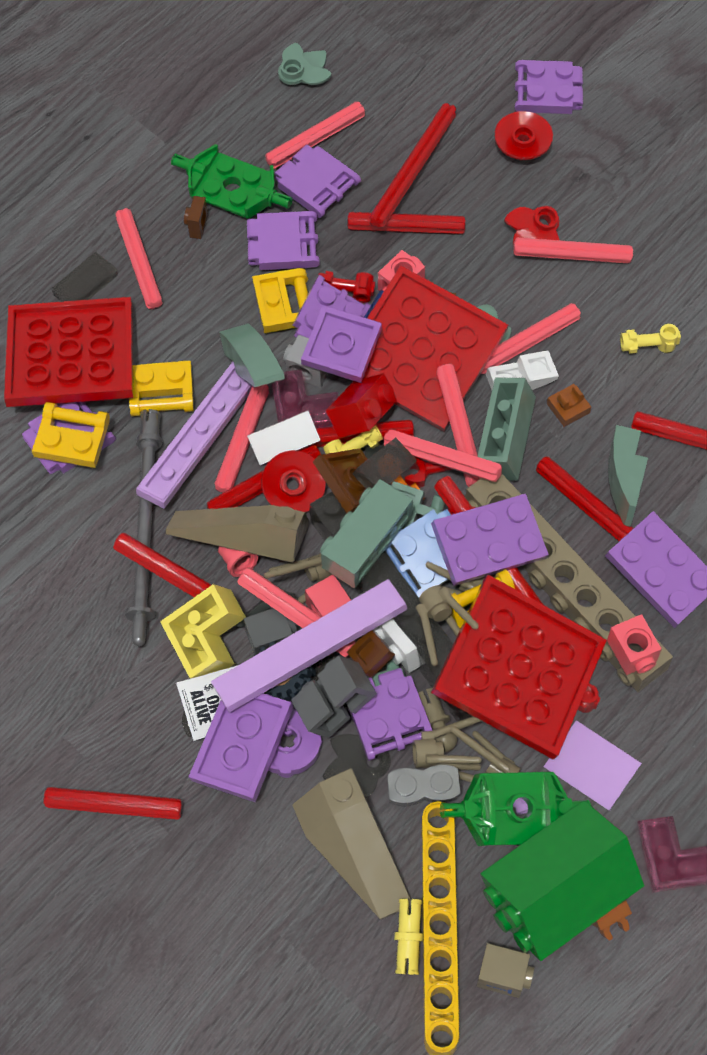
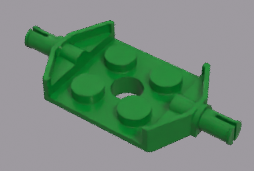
(213, 171)
(490, 801)

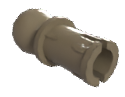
(438, 719)

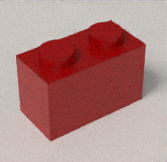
(361, 405)

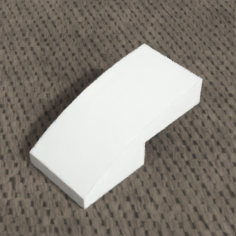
(535, 367)
(283, 436)

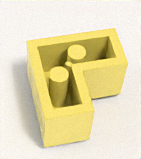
(197, 630)

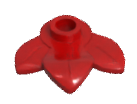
(527, 223)

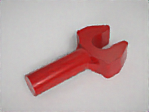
(424, 470)

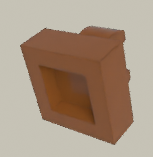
(569, 405)
(615, 915)

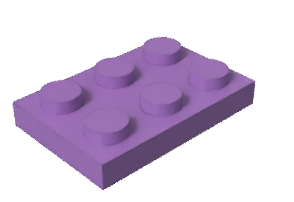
(489, 539)
(661, 568)
(241, 746)

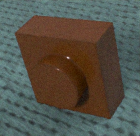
(196, 217)
(371, 653)

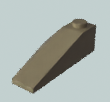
(253, 529)
(347, 835)

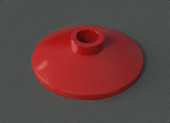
(523, 135)
(295, 466)

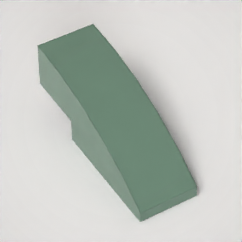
(251, 355)
(625, 471)

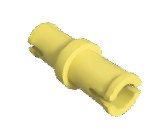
(408, 936)

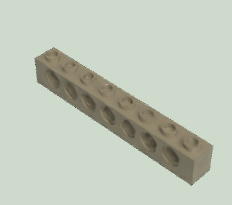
(582, 586)

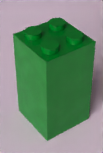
(562, 880)

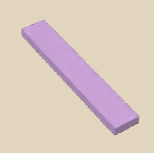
(194, 438)
(308, 645)

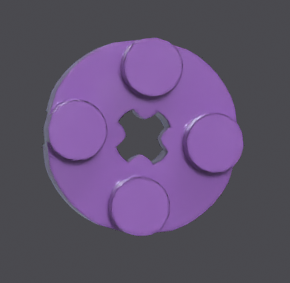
(300, 756)

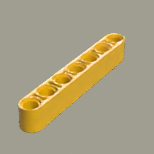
(434, 944)

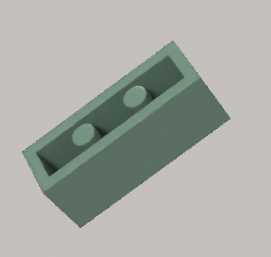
(507, 424)
(366, 533)

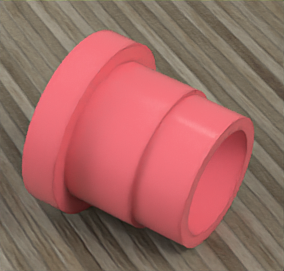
(237, 560)

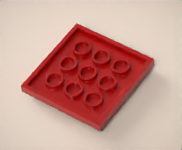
(426, 330)
(69, 352)
(520, 667)

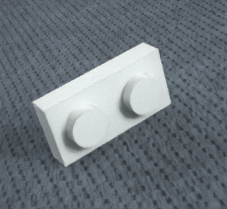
(400, 644)

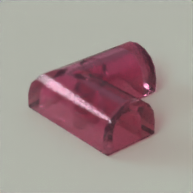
(292, 400)
(666, 863)

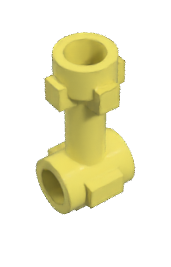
(665, 340)
(365, 438)

